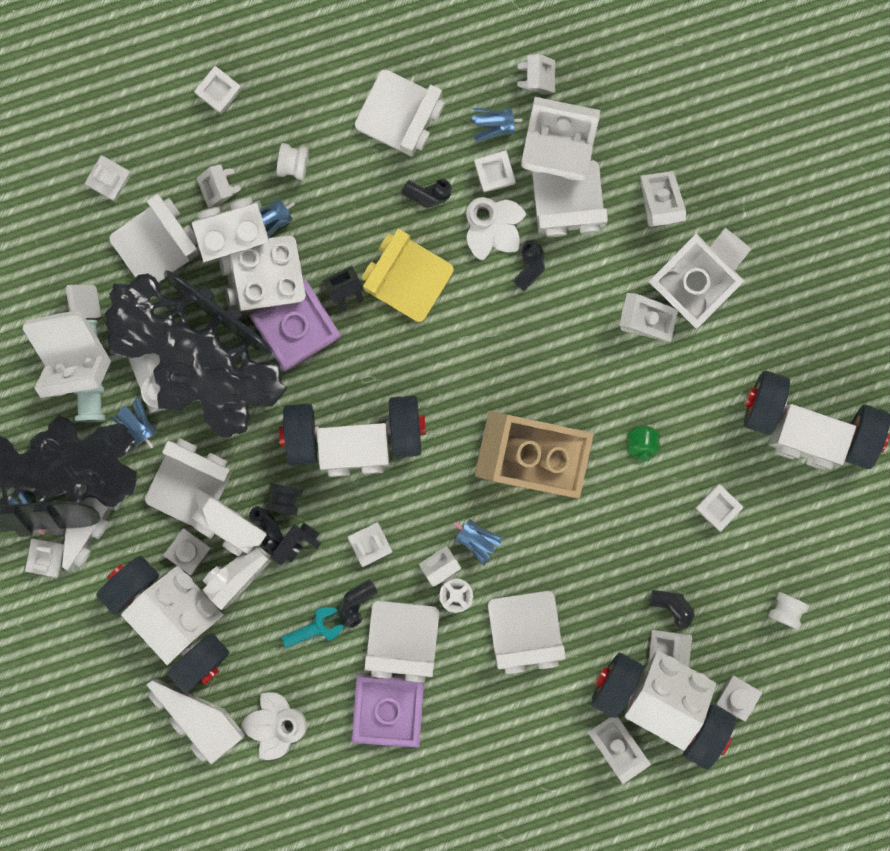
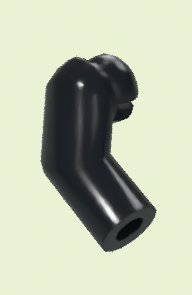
(430, 195)
(533, 264)
(269, 525)
(352, 600)
(677, 604)

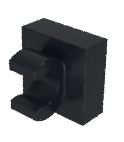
(343, 285)

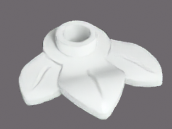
(497, 230)
(269, 726)

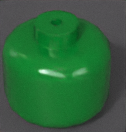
(643, 443)

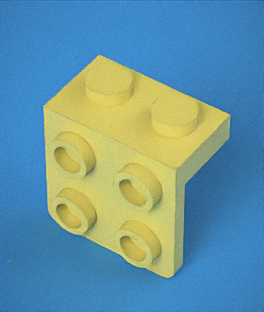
(407, 276)

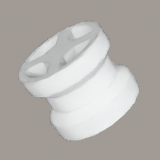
(292, 161)
(453, 597)
(788, 611)

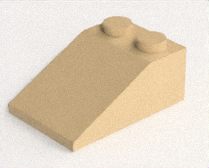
(534, 454)

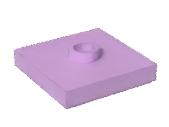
(296, 329)
(387, 711)

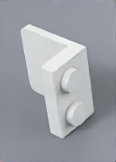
(399, 112)
(560, 139)
(569, 203)
(230, 230)
(155, 240)
(264, 276)
(69, 351)
(181, 477)
(526, 631)
(402, 640)

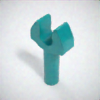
(315, 628)

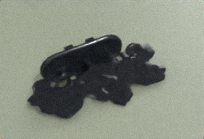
(192, 360)
(61, 464)

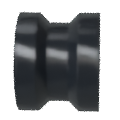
(283, 499)

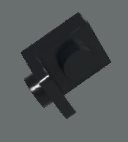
(289, 546)

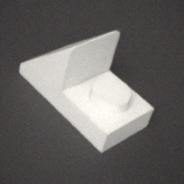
(662, 199)
(648, 317)
(619, 749)

